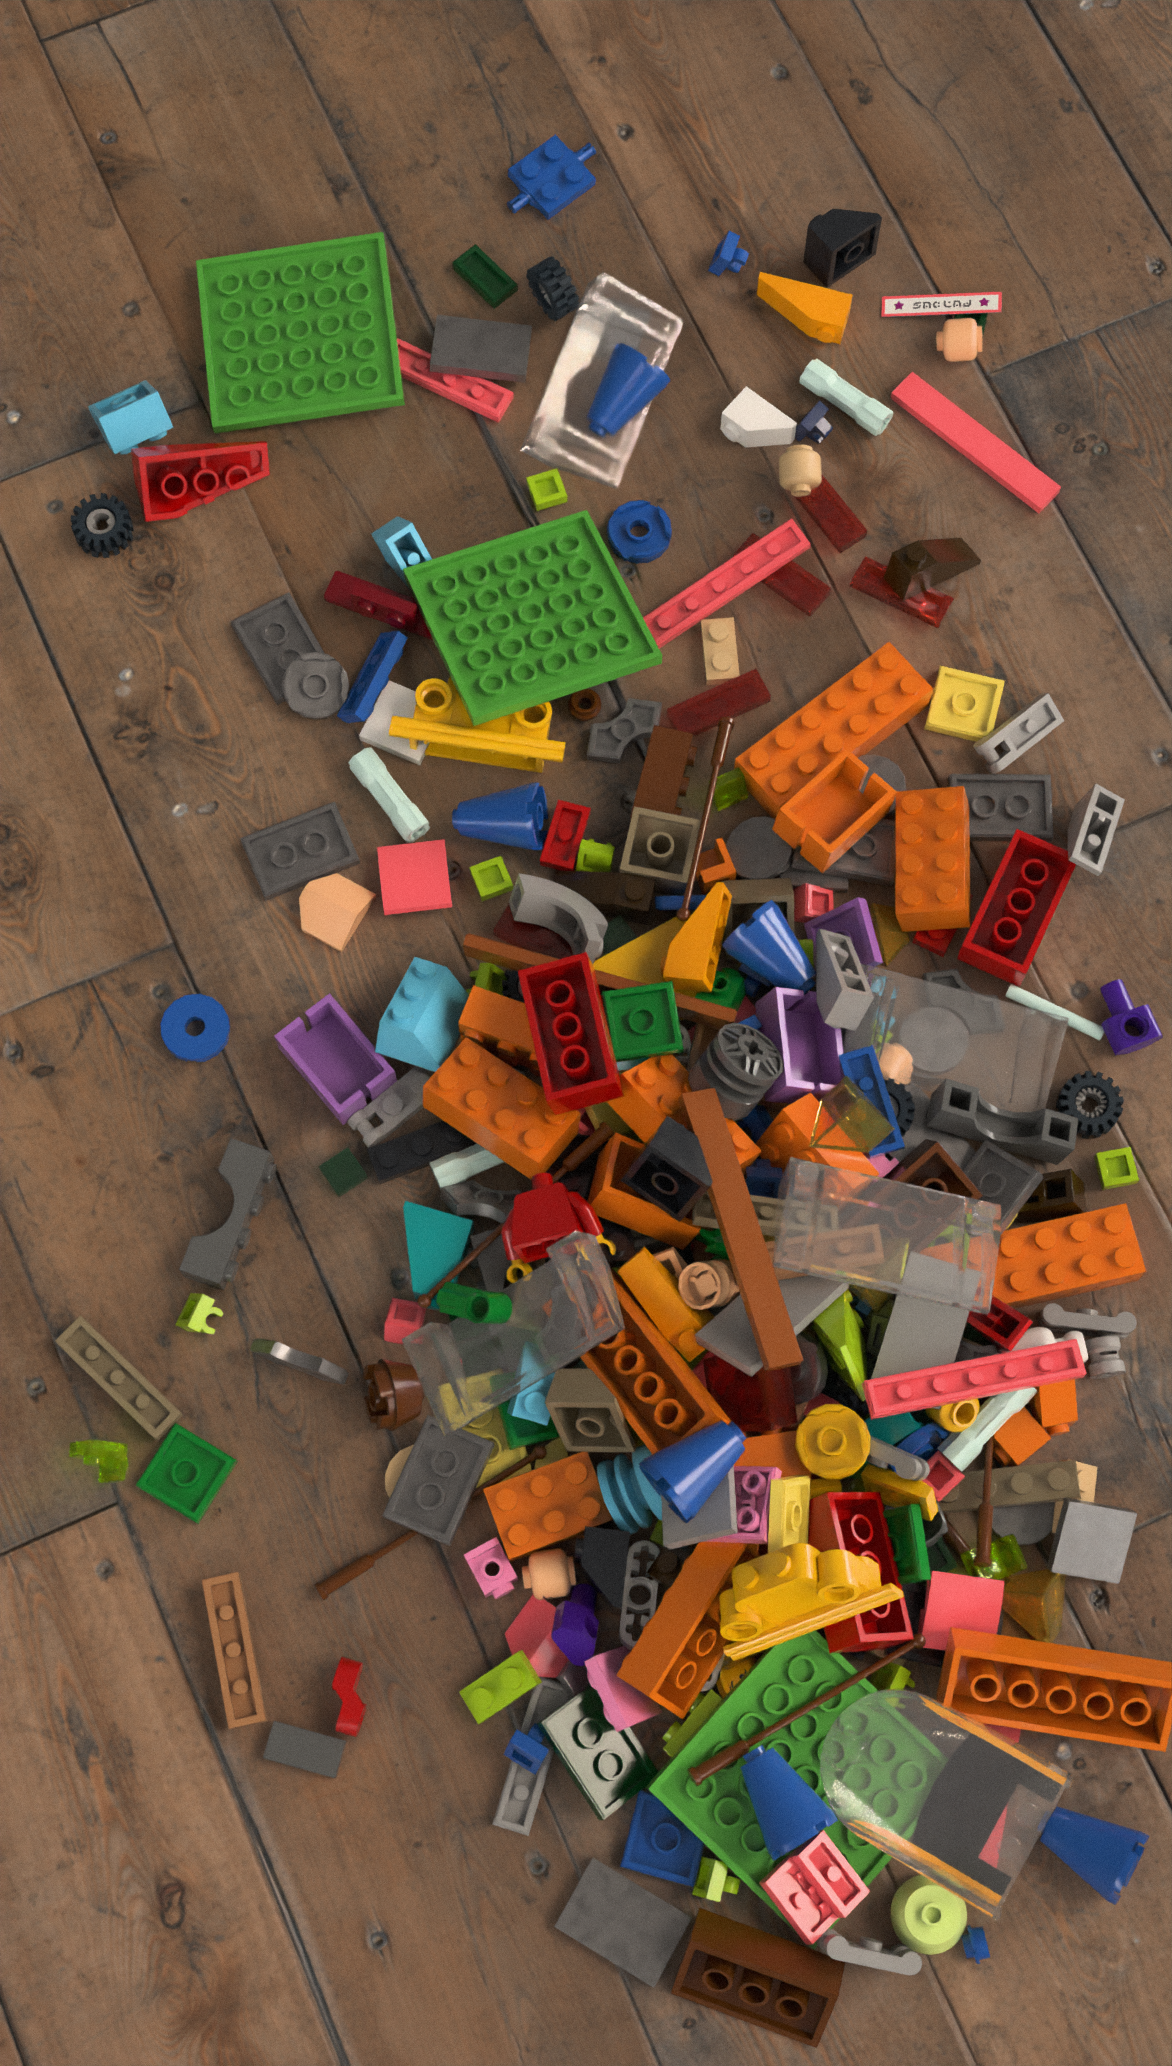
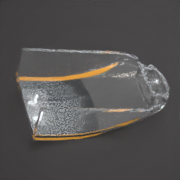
(939, 1792)

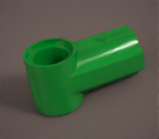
(474, 1304)

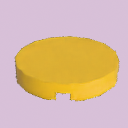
(833, 1441)

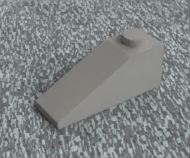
(1093, 828)
(840, 981)

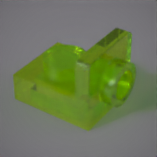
(109, 1456)
(1005, 1557)

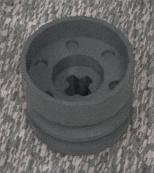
(740, 1068)

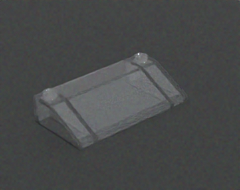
(559, 430)
(942, 1032)
(887, 1235)
(553, 1320)

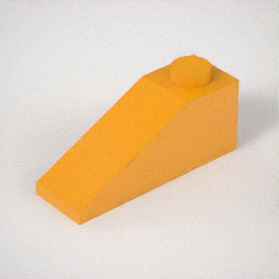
(811, 308)
(697, 946)
(661, 1299)

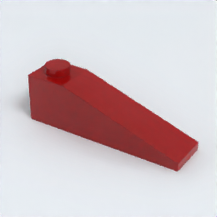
(189, 475)

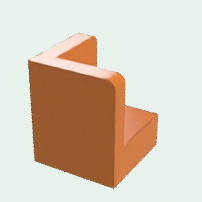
(714, 867)

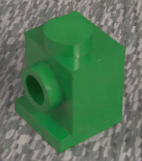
(727, 989)

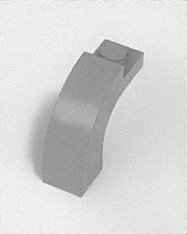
(561, 910)

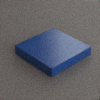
(661, 1843)

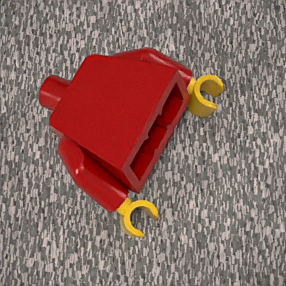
(543, 1219)

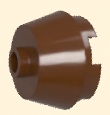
(393, 1394)

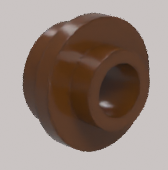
(584, 696)

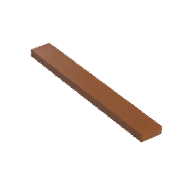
(518, 959)
(742, 1232)

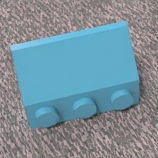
(423, 1016)

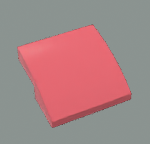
(414, 877)
(961, 1604)
(814, 1887)

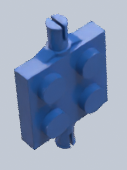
(551, 177)

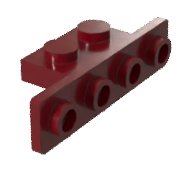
(376, 603)

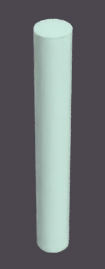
(1035, 1002)

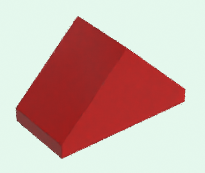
(1001, 1326)

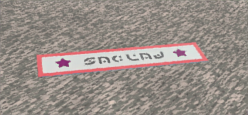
(941, 304)

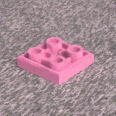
(752, 1504)
(622, 1702)

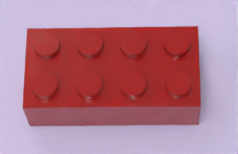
(1017, 908)
(570, 1033)
(857, 1525)

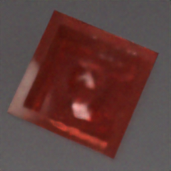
(752, 1402)

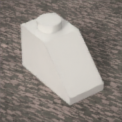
(756, 422)

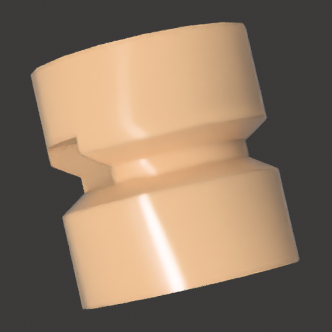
(708, 1284)

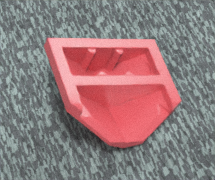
(532, 1634)

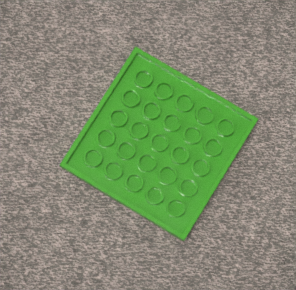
(299, 333)
(531, 617)
(721, 1806)

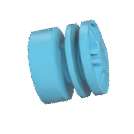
(628, 1492)

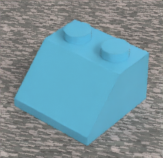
(131, 417)

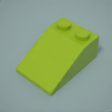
(843, 1342)

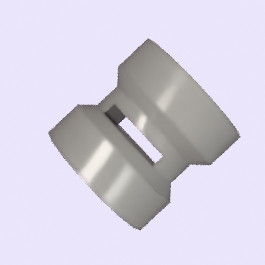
(1104, 1357)

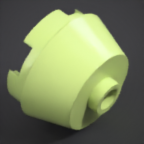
(927, 1916)

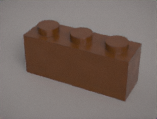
(665, 770)

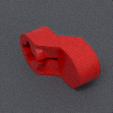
(352, 1708)

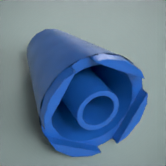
(624, 390)
(505, 817)
(771, 949)
(694, 1467)
(783, 1802)
(1095, 1849)

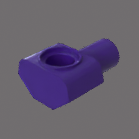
(1126, 1014)
(576, 1625)

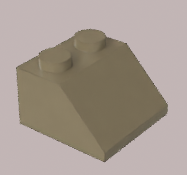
(660, 848)
(754, 893)
(587, 1413)

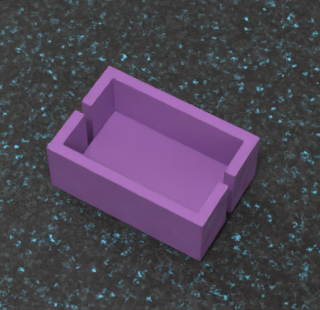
(804, 1042)
(336, 1058)

